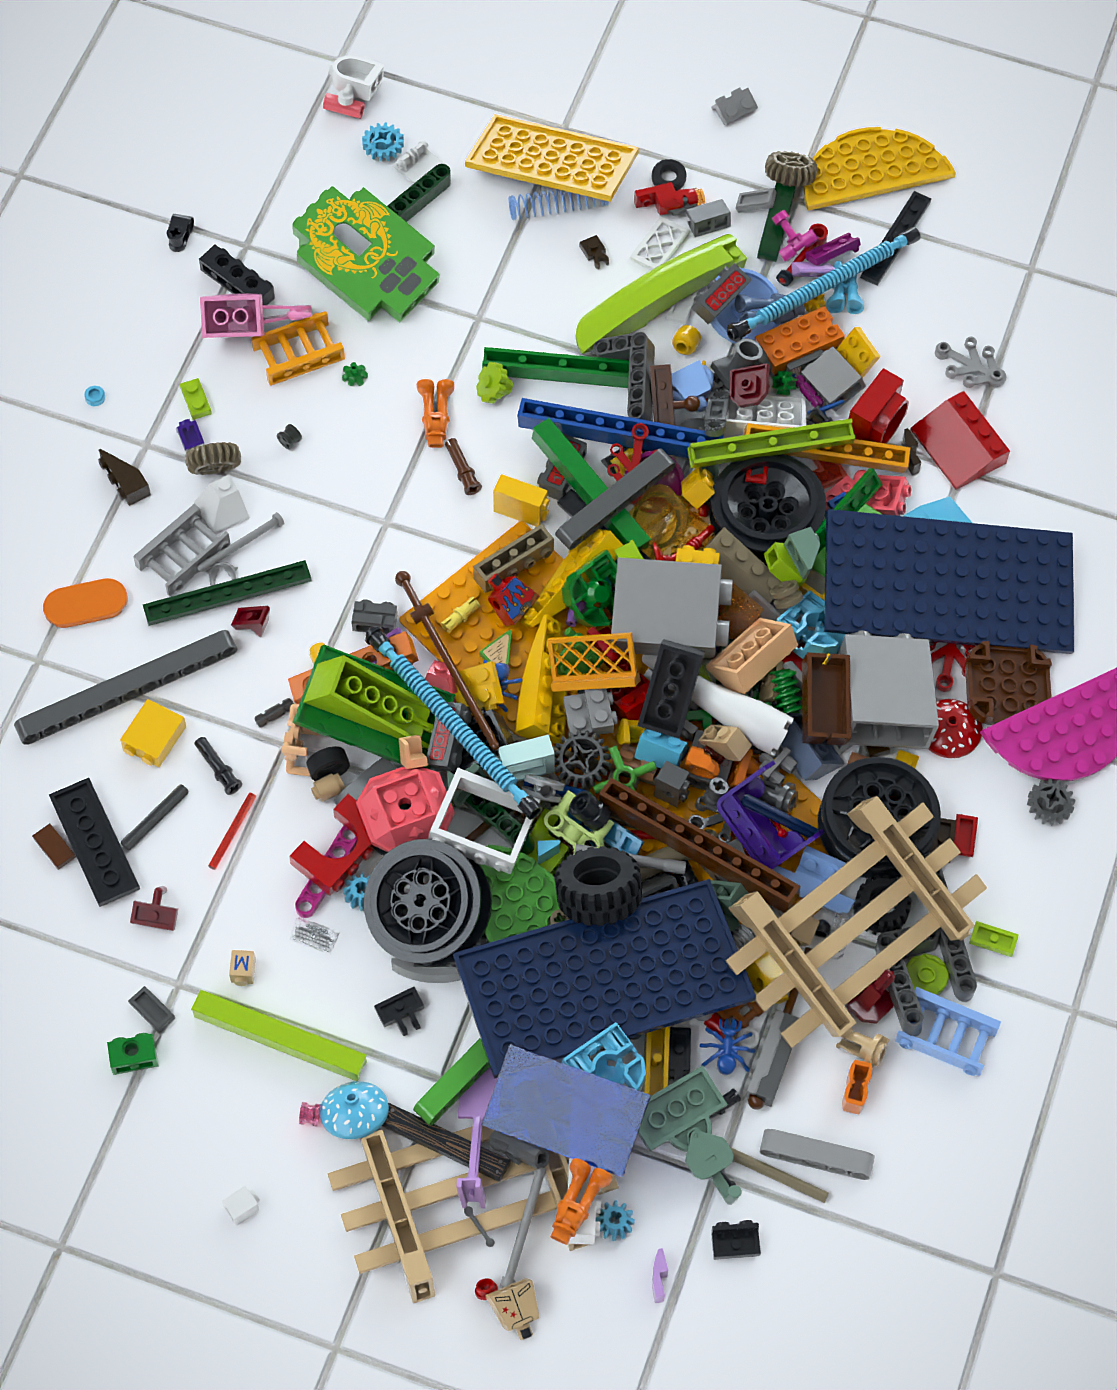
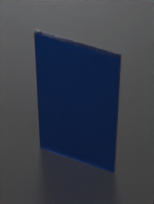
(566, 1110)

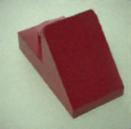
(252, 618)

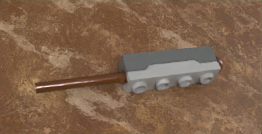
(773, 1058)

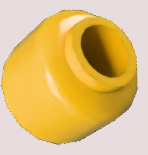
(686, 340)

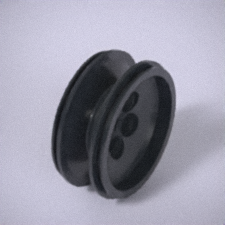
(885, 779)

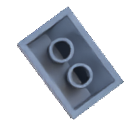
(812, 759)

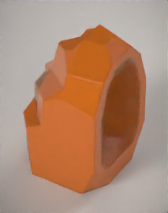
(701, 764)

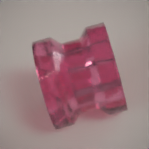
(309, 1114)

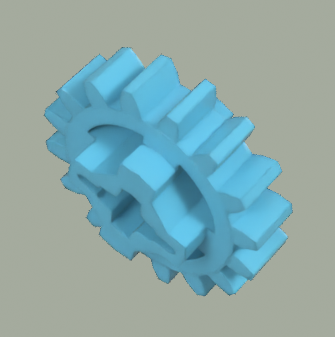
(383, 141)

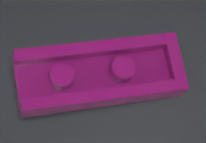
(833, 249)

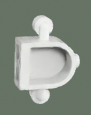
(355, 78)

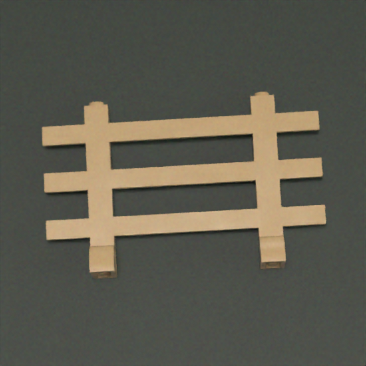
(801, 968)
(396, 1206)

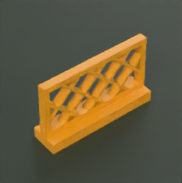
(593, 680)

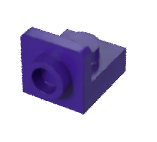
(189, 434)

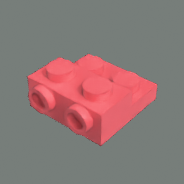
(891, 495)

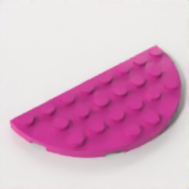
(1062, 735)

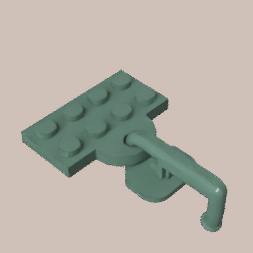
(686, 1109)

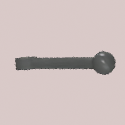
(468, 1211)

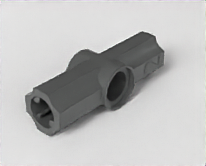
(519, 1150)

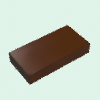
(53, 846)

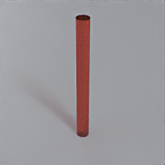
(232, 831)

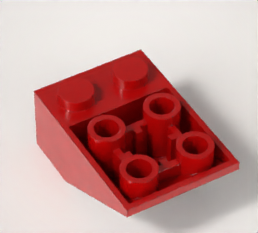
(629, 700)

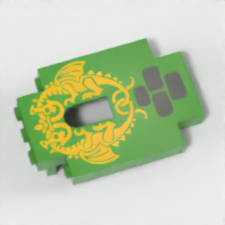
(386, 275)

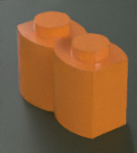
(857, 1087)

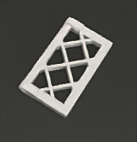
(672, 228)

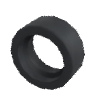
(328, 761)

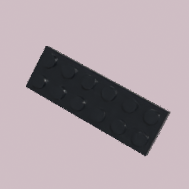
(94, 842)

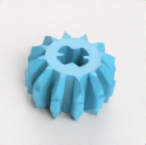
(352, 889)
(618, 1212)

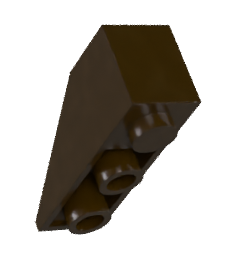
(127, 478)

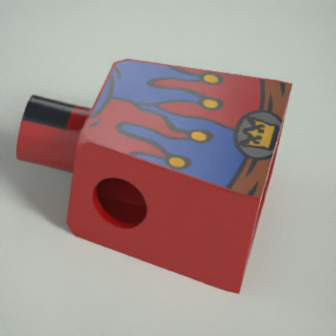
(510, 598)

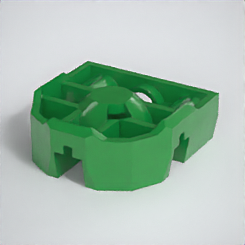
(593, 591)

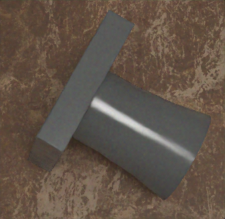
(746, 354)

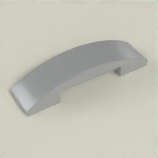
(425, 974)

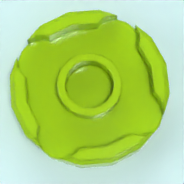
(928, 973)

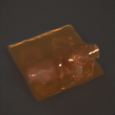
(740, 613)

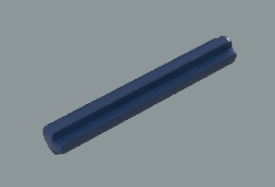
(778, 816)

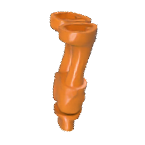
(435, 422)
(572, 1214)

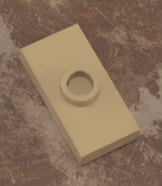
(766, 693)

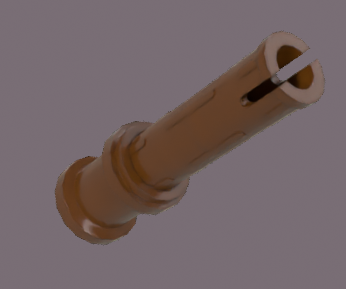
(465, 473)

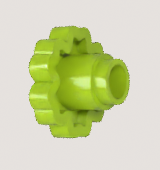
(493, 383)

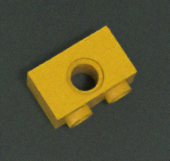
(698, 487)

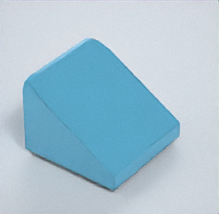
(547, 849)

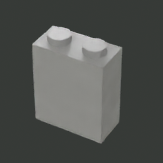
(833, 378)

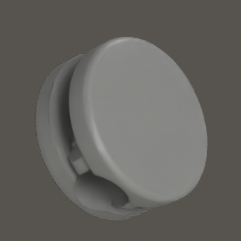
(543, 788)

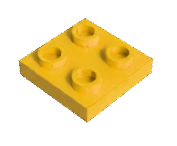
(858, 351)

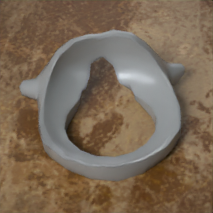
(213, 571)

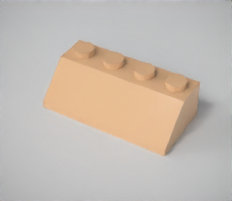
(753, 654)

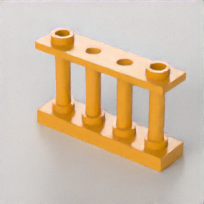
(298, 365)

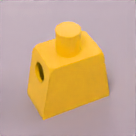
(763, 972)

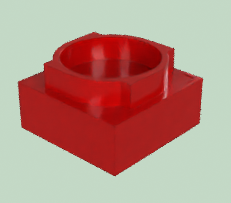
(879, 409)

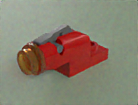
(668, 200)

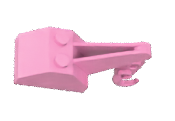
(242, 315)

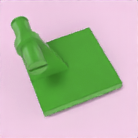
(572, 658)

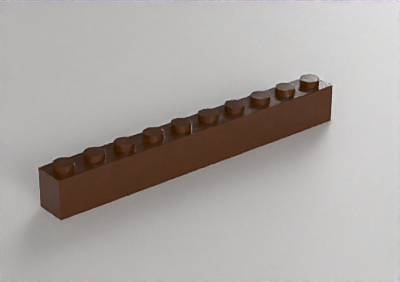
(699, 845)

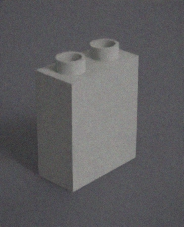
(671, 604)
(891, 690)

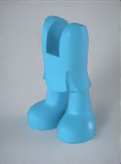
(837, 301)

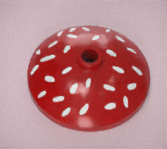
(958, 738)

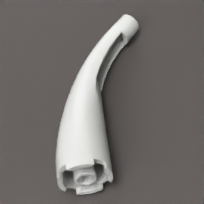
(759, 722)

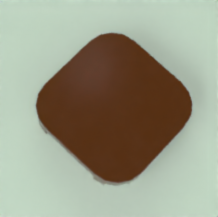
(1005, 681)

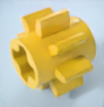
(815, 303)

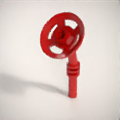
(695, 542)

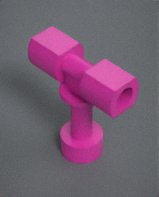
(795, 241)

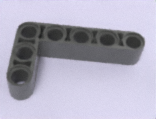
(641, 354)
(906, 992)

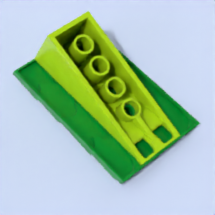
(363, 705)

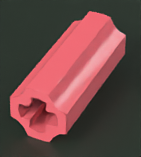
(355, 109)

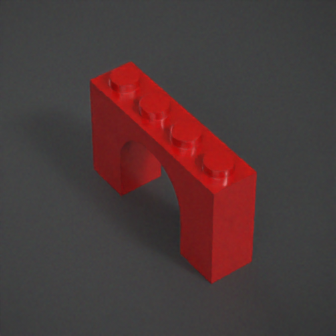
(331, 872)

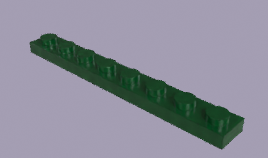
(227, 592)

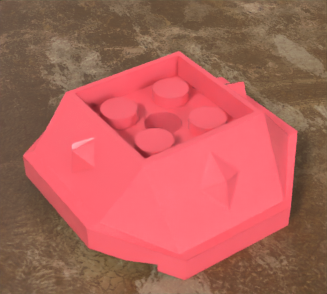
(384, 795)

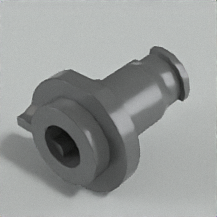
(780, 797)

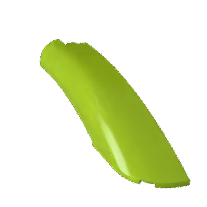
(657, 291)

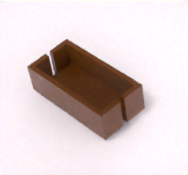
(826, 699)

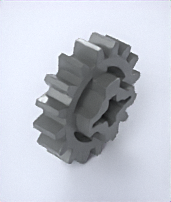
(1040, 798)

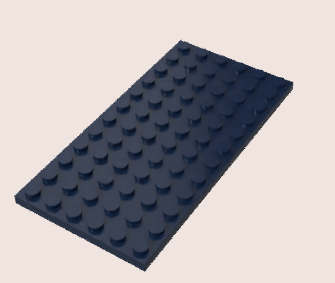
(949, 581)
(575, 980)

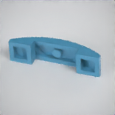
(618, 837)

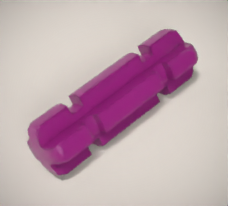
(808, 391)

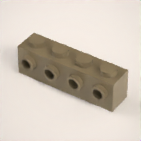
(515, 557)

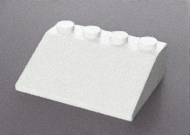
(773, 411)

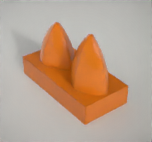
(740, 768)

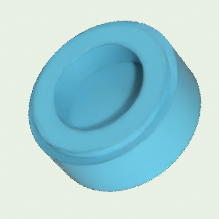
(94, 395)

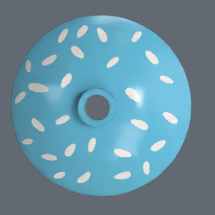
(354, 1118)

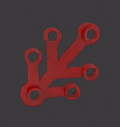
(629, 465)
(949, 651)

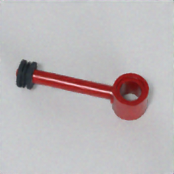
(785, 276)

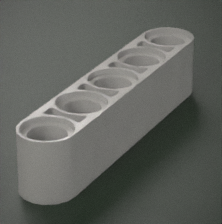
(817, 1154)

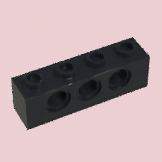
(248, 280)

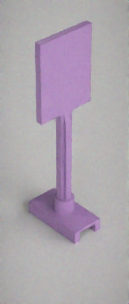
(474, 1106)

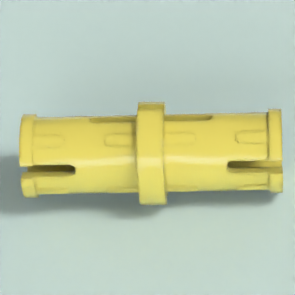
(460, 614)

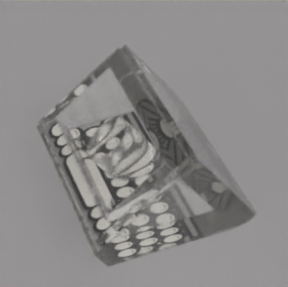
(314, 935)

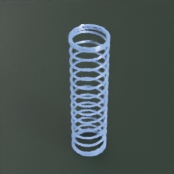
(512, 207)

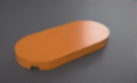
(85, 602)

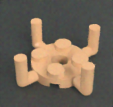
(293, 745)

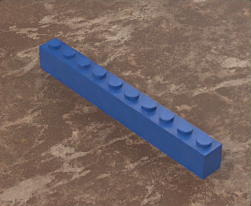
(609, 427)

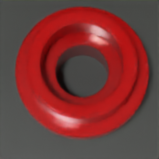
(485, 1287)

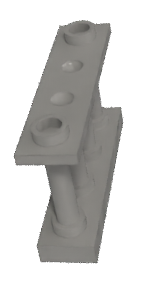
(174, 532)

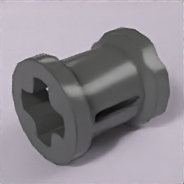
(716, 789)

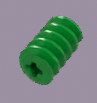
(786, 690)

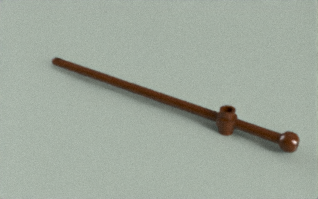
(422, 614)

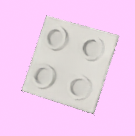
(417, 162)

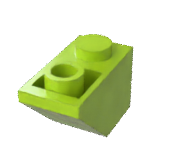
(781, 564)

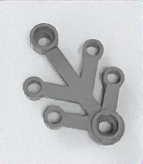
(972, 365)

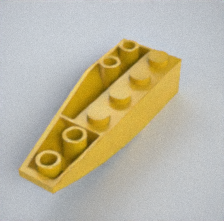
(551, 597)
(539, 708)

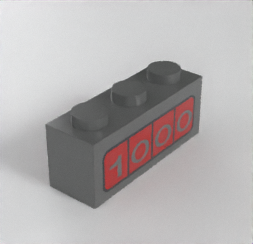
(720, 293)
(552, 479)
(444, 749)

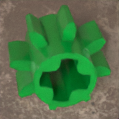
(784, 383)

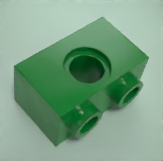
(143, 1059)

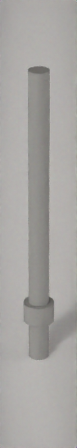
(523, 1229)

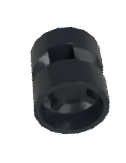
(589, 810)

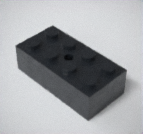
(667, 709)

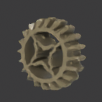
(790, 168)
(213, 458)

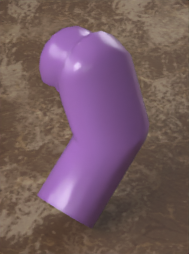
(570, 620)

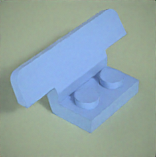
(814, 870)

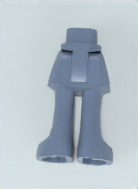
(745, 303)

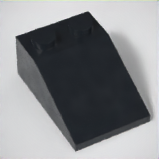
(500, 730)

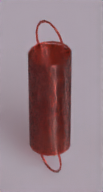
(715, 755)

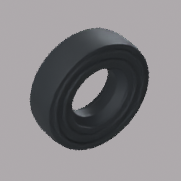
(669, 165)

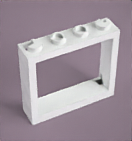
(480, 854)

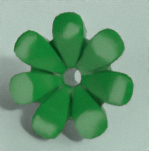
(354, 374)

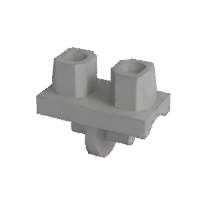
(782, 761)

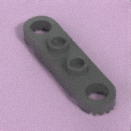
(716, 413)

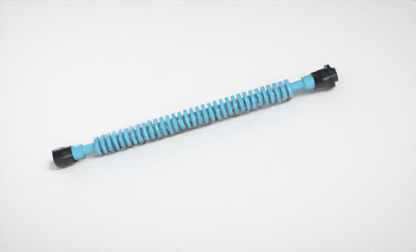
(738, 330)
(452, 721)

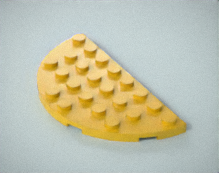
(873, 163)

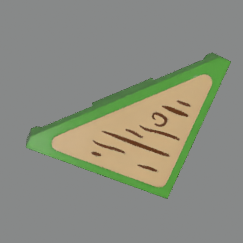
(498, 650)

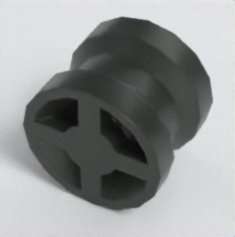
(289, 436)

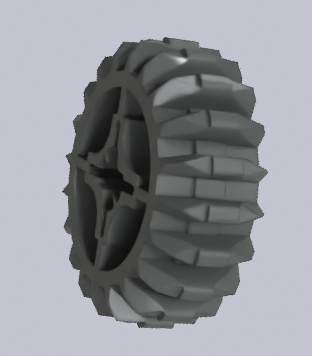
(587, 754)

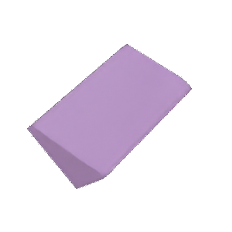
(808, 269)

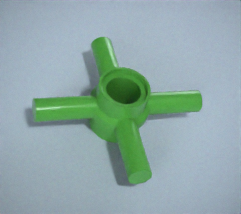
(621, 767)

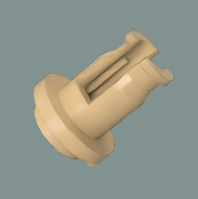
(870, 1049)

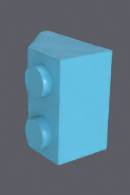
(660, 748)

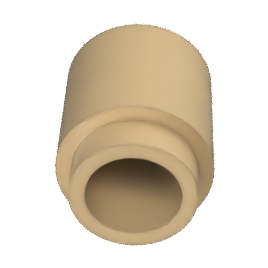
(327, 787)

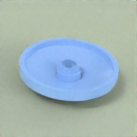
(758, 288)

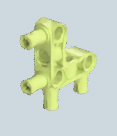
(570, 830)

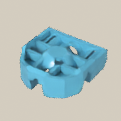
(813, 615)
(616, 1047)

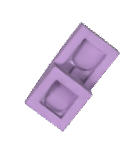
(659, 1271)

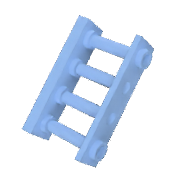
(965, 1018)

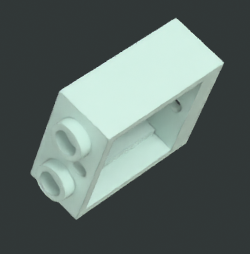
(528, 757)

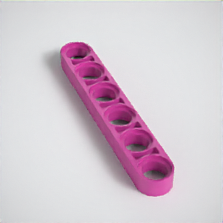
(315, 899)

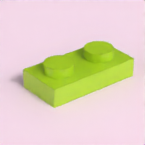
(195, 398)
(993, 939)

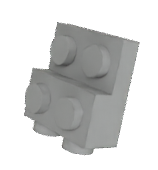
(590, 712)

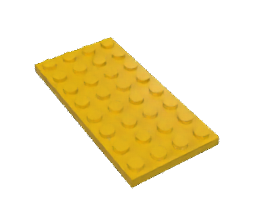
(552, 157)

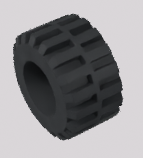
(891, 920)

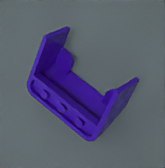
(756, 831)

